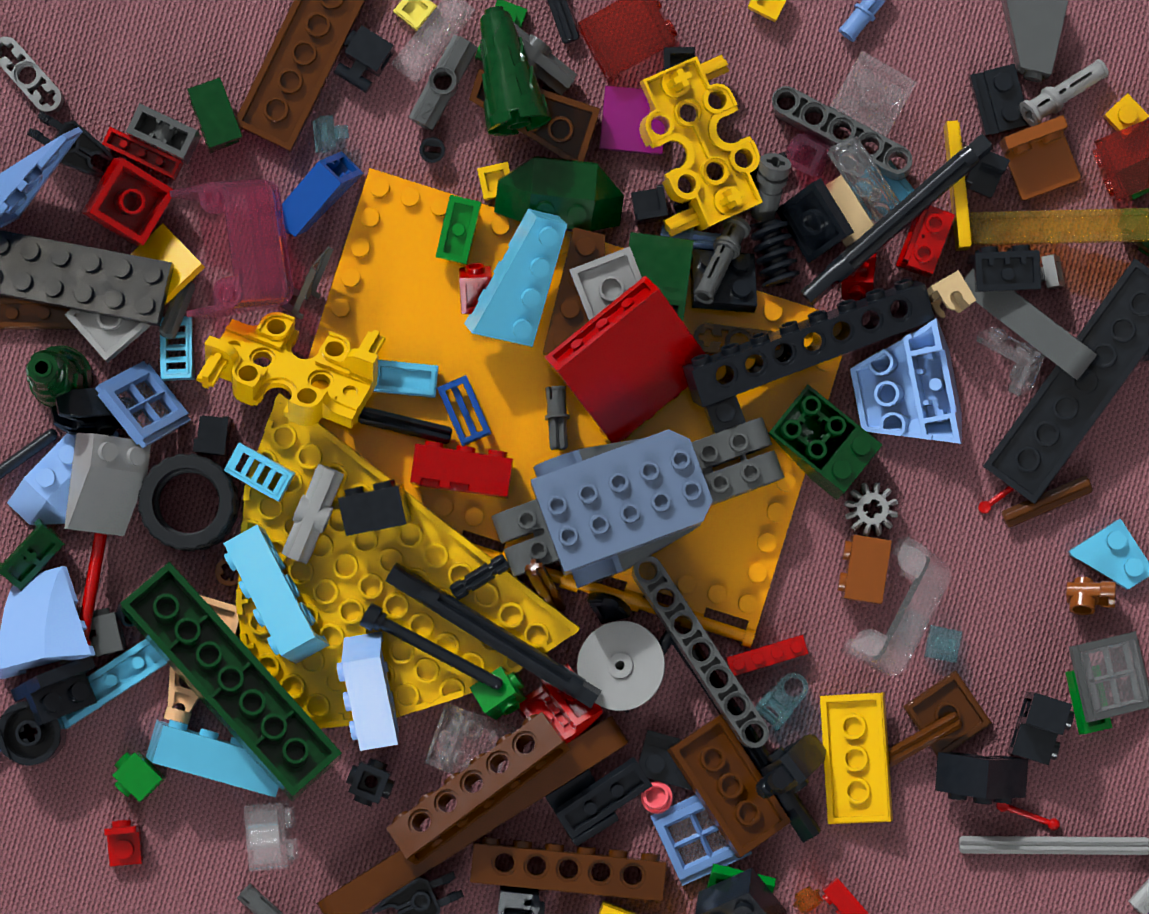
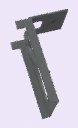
(310, 285)

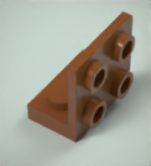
(1040, 158)

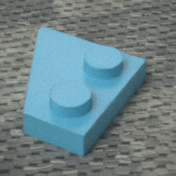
(1114, 554)

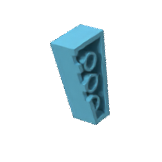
(521, 281)
(273, 595)
(207, 757)

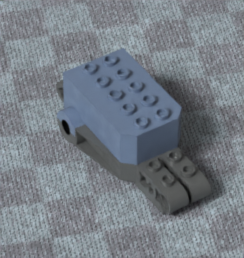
(630, 498)

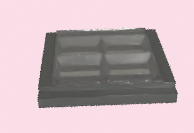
(1110, 676)

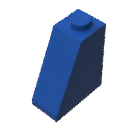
(318, 192)

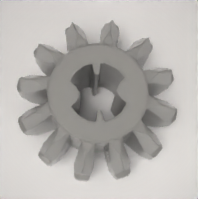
(876, 518)

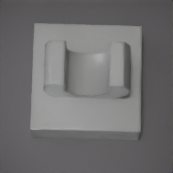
(1052, 272)

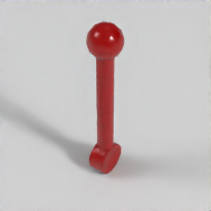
(985, 506)
(1053, 824)

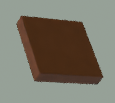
(941, 699)

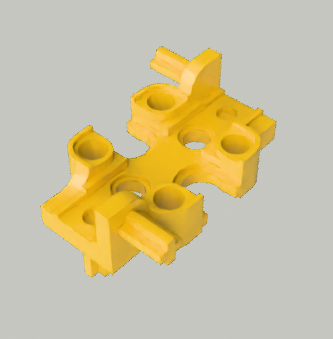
(709, 199)
(350, 373)

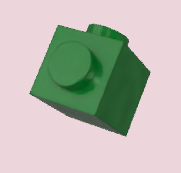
(501, 701)
(137, 776)

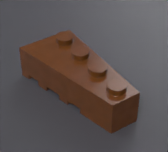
(570, 125)
(568, 309)

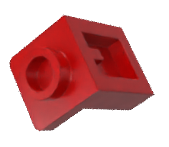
(472, 281)
(860, 281)
(124, 843)

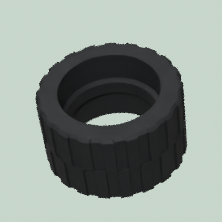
(150, 497)

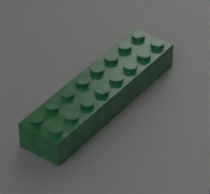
(230, 681)

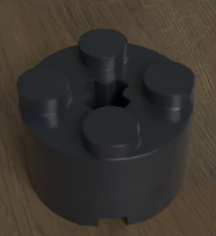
(24, 750)

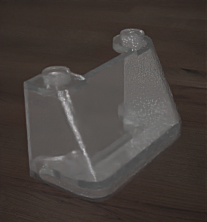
(893, 651)

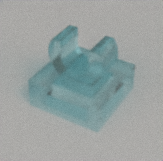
(327, 134)
(942, 644)

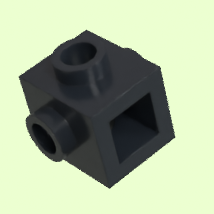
(357, 780)

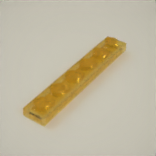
(1060, 226)

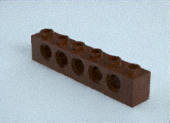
(495, 788)
(647, 888)

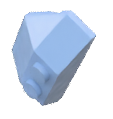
(46, 487)

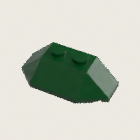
(562, 187)

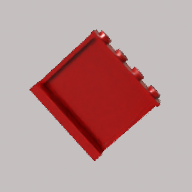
(627, 360)

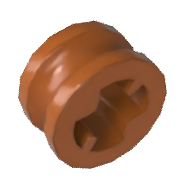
(220, 571)

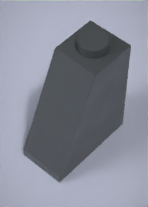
(1034, 34)

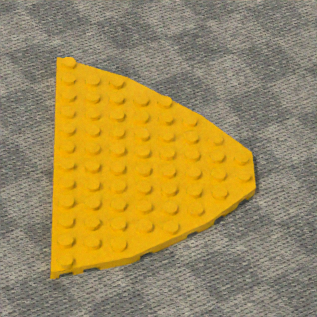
(352, 572)

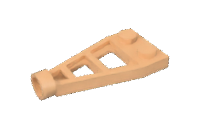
(186, 696)

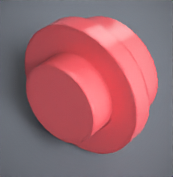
(657, 798)

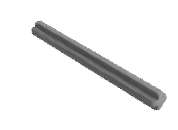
(1054, 845)

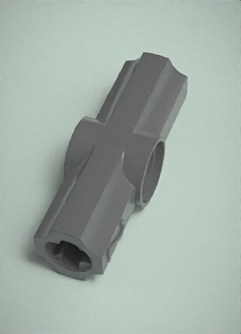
(453, 65)
(546, 66)

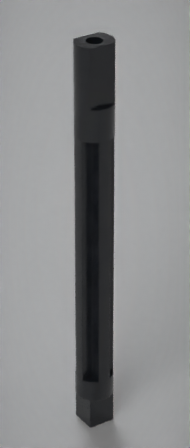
(897, 219)
(492, 635)
(791, 803)

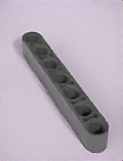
(701, 668)

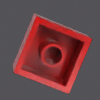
(128, 201)

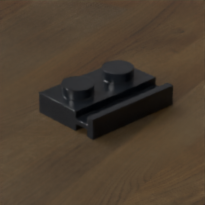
(998, 99)
(657, 761)

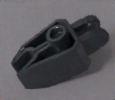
(79, 154)
(83, 413)
(791, 767)
(420, 896)

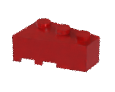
(461, 469)

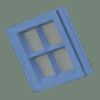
(143, 404)
(692, 840)

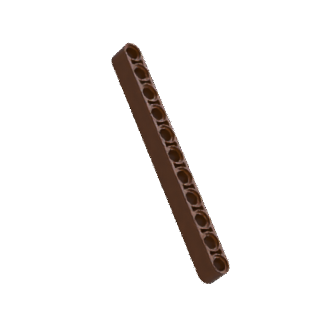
(398, 871)

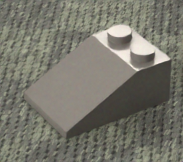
(105, 483)

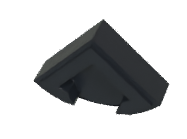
(608, 607)

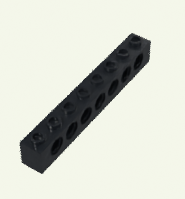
(912, 312)

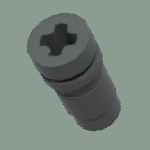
(771, 178)

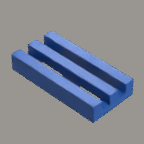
(474, 434)

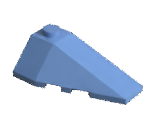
(25, 178)

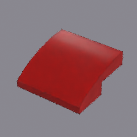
(566, 713)

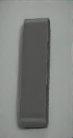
(831, 121)
(1035, 328)

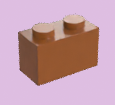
(865, 569)

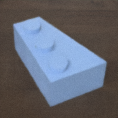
(368, 692)

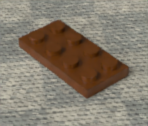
(726, 786)

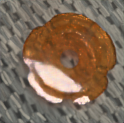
(807, 899)

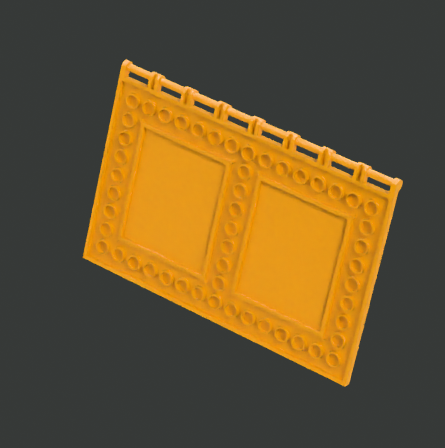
(413, 299)

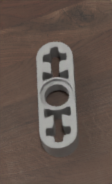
(49, 86)

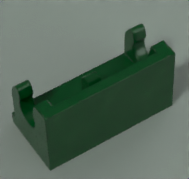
(214, 115)
(31, 555)

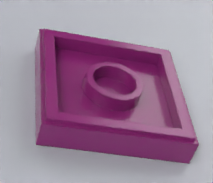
(621, 121)

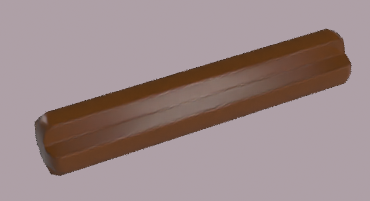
(1047, 502)
(544, 585)
(924, 738)

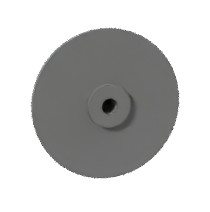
(622, 663)

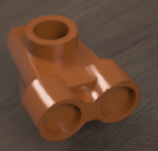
(1085, 594)

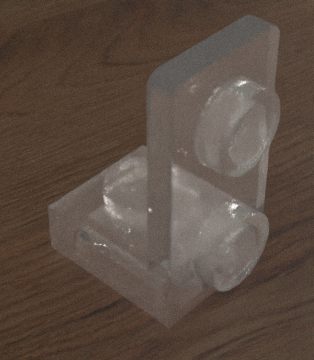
(1025, 356)

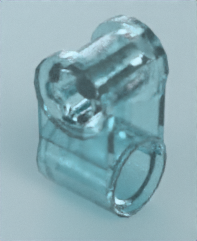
(781, 701)

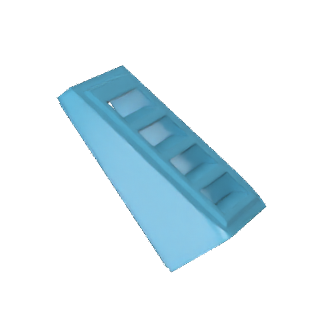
(178, 374)
(283, 483)

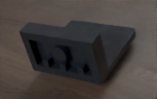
(1007, 270)

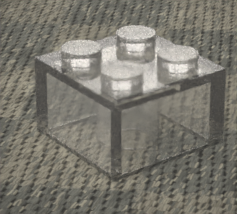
(873, 94)
(269, 835)

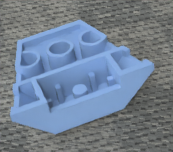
(910, 388)
(41, 624)

